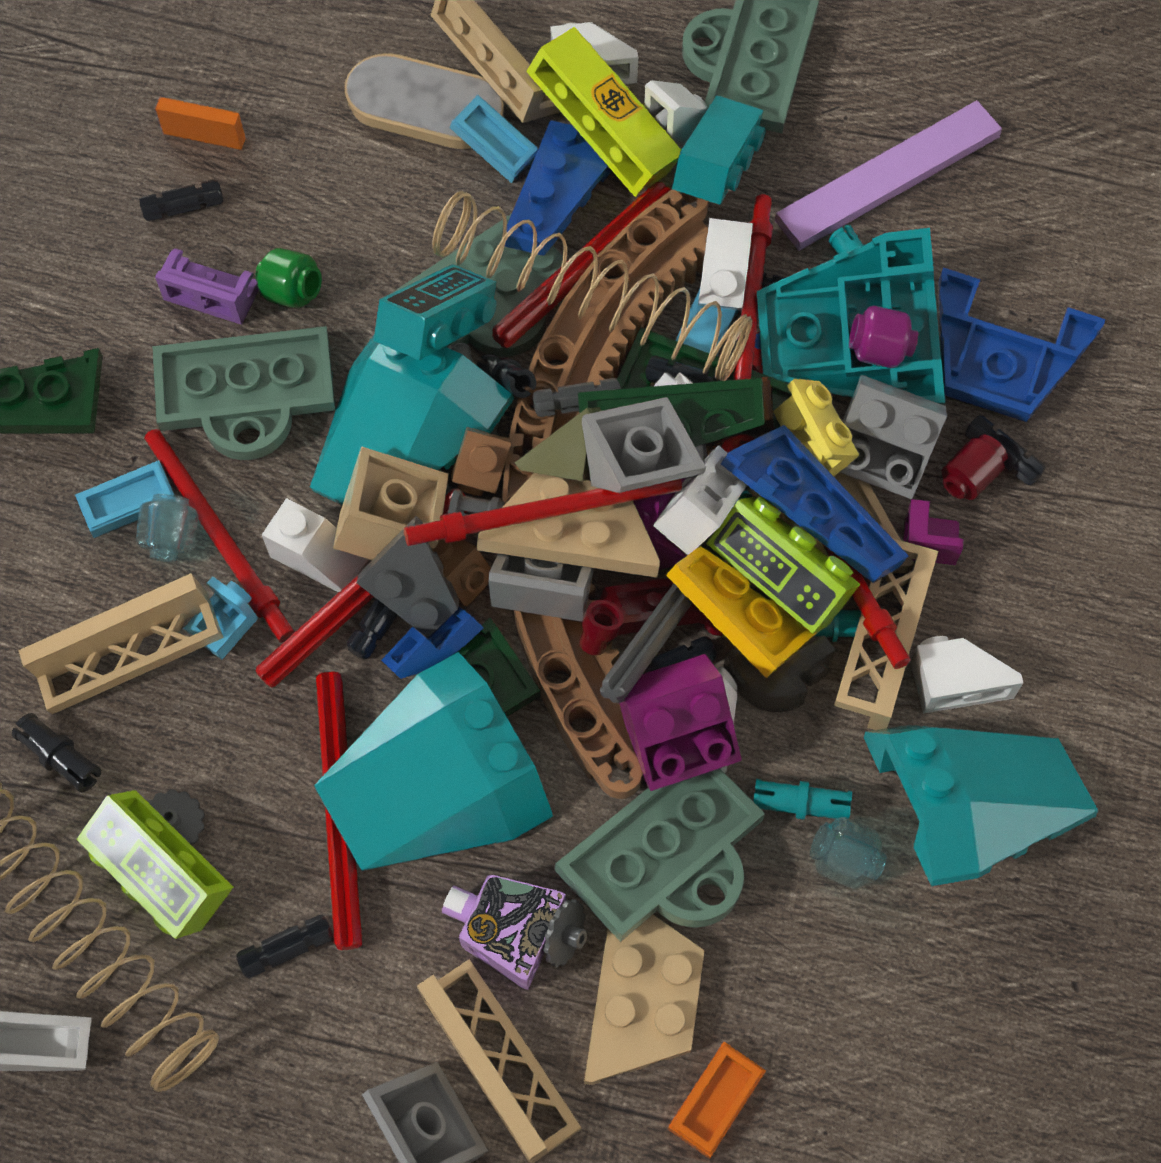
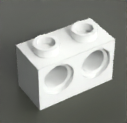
(701, 504)

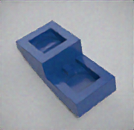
(417, 653)

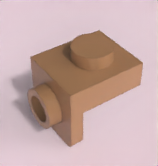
(480, 462)
(464, 568)

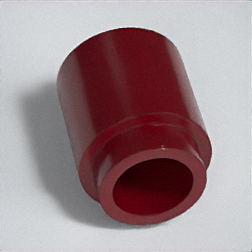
(974, 467)

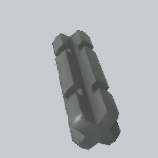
(567, 396)

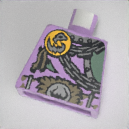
(505, 924)

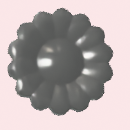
(181, 813)
(565, 933)

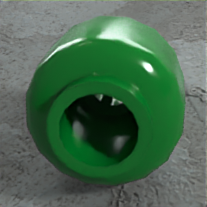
(288, 278)

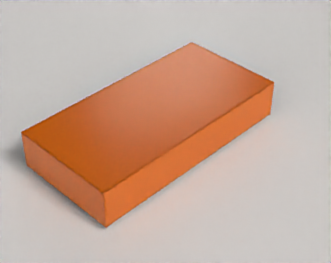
(200, 123)
(716, 1100)

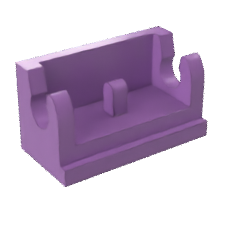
(206, 288)

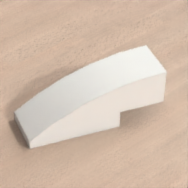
(43, 1042)

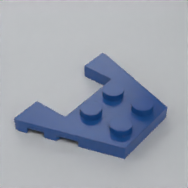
(998, 365)

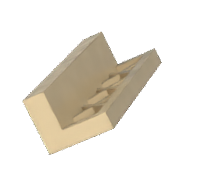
(493, 57)
(907, 621)
(119, 628)
(482, 1069)

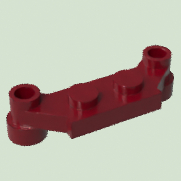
(625, 610)

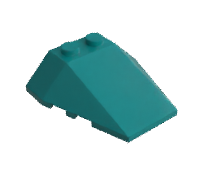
(811, 315)
(406, 411)
(434, 774)
(980, 794)

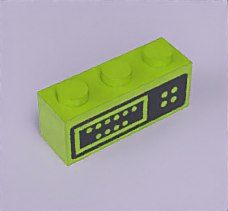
(784, 563)
(154, 864)

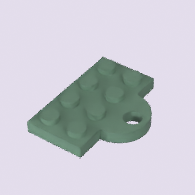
(752, 53)
(506, 293)
(244, 386)
(662, 853)

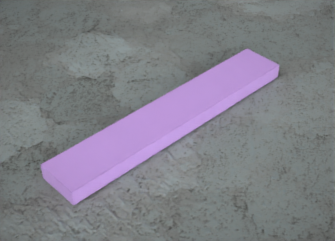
(887, 175)

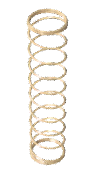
(741, 325)
(183, 1050)

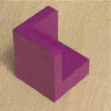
(932, 532)

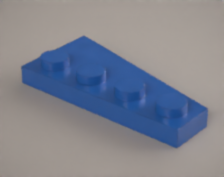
(555, 187)
(811, 496)

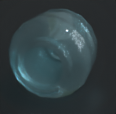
(167, 527)
(848, 852)

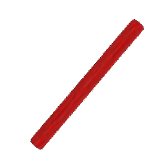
(535, 305)
(318, 628)
(341, 861)

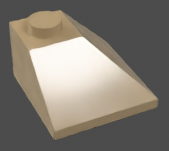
(384, 499)

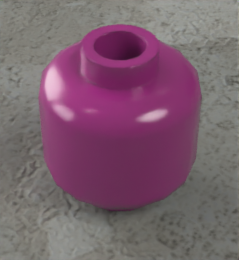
(883, 337)

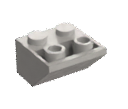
(892, 435)

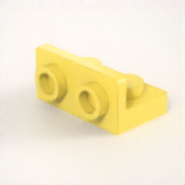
(817, 425)

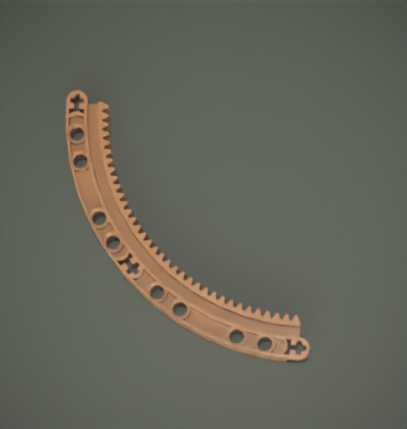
(590, 356)

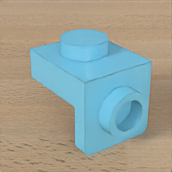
(232, 614)

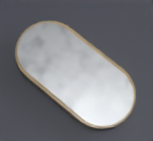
(414, 97)

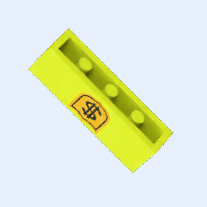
(604, 111)

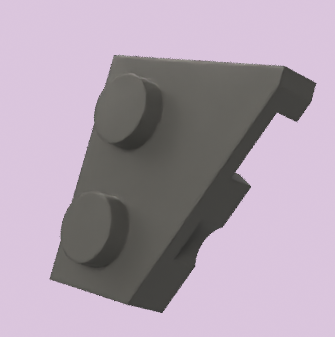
(411, 583)

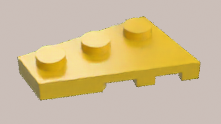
(745, 617)

